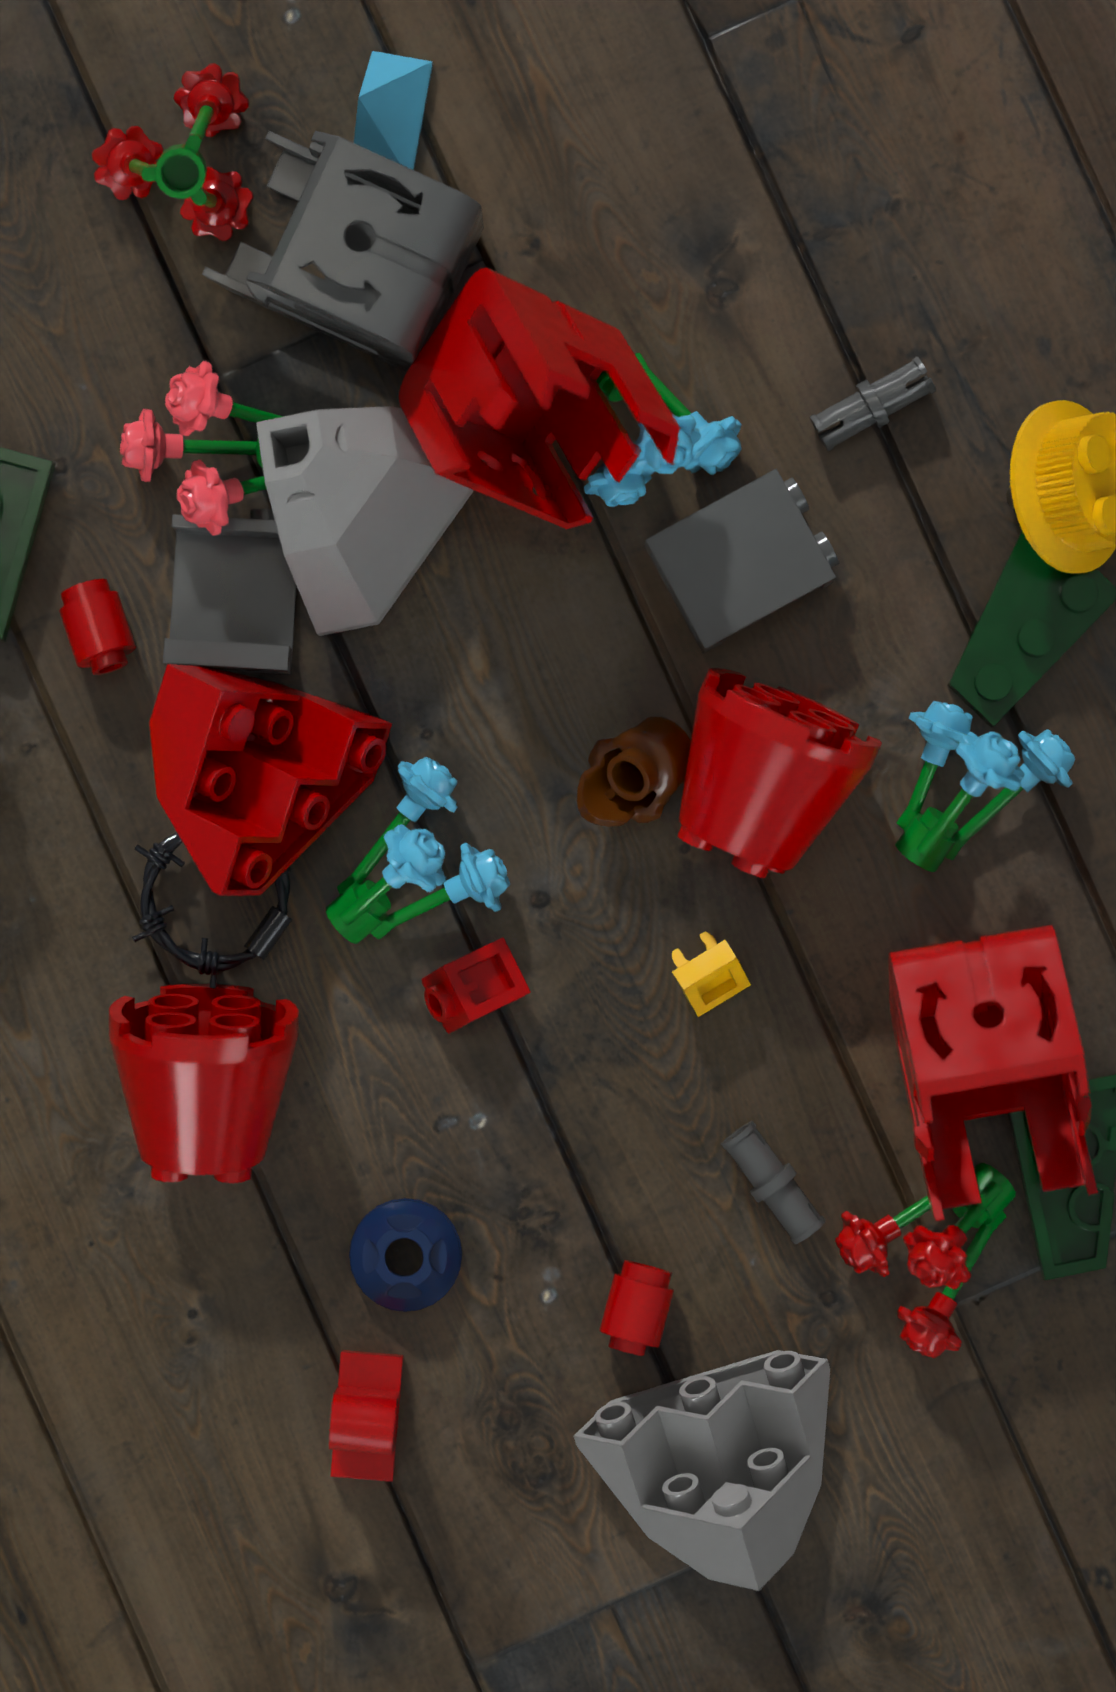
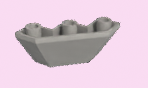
(353, 508)
(719, 1462)

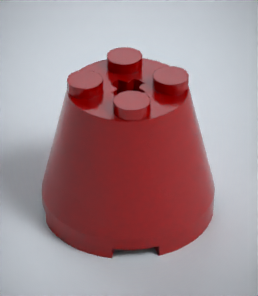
(766, 772)
(202, 1076)

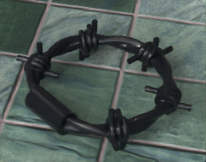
(206, 962)

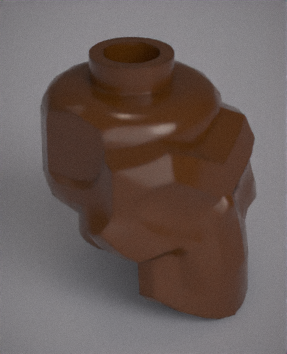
(634, 773)

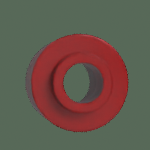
(96, 626)
(637, 1307)

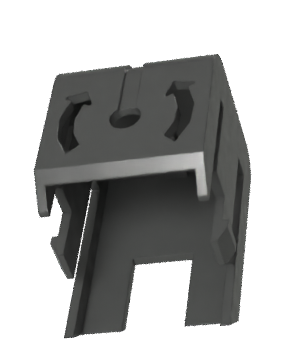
(376, 233)

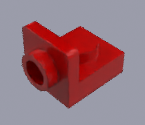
(474, 986)

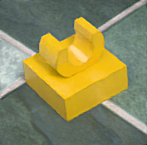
(709, 976)

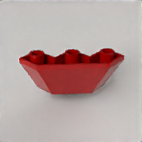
(255, 770)

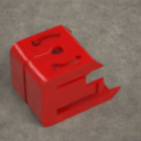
(513, 377)
(987, 1036)

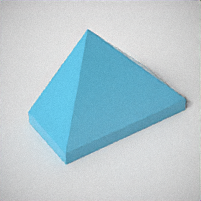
(393, 106)

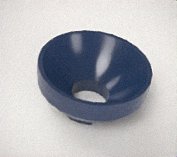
(413, 1221)

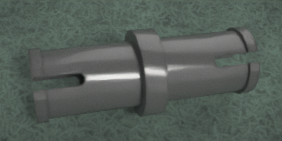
(872, 403)
(773, 1182)

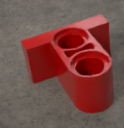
(366, 1416)

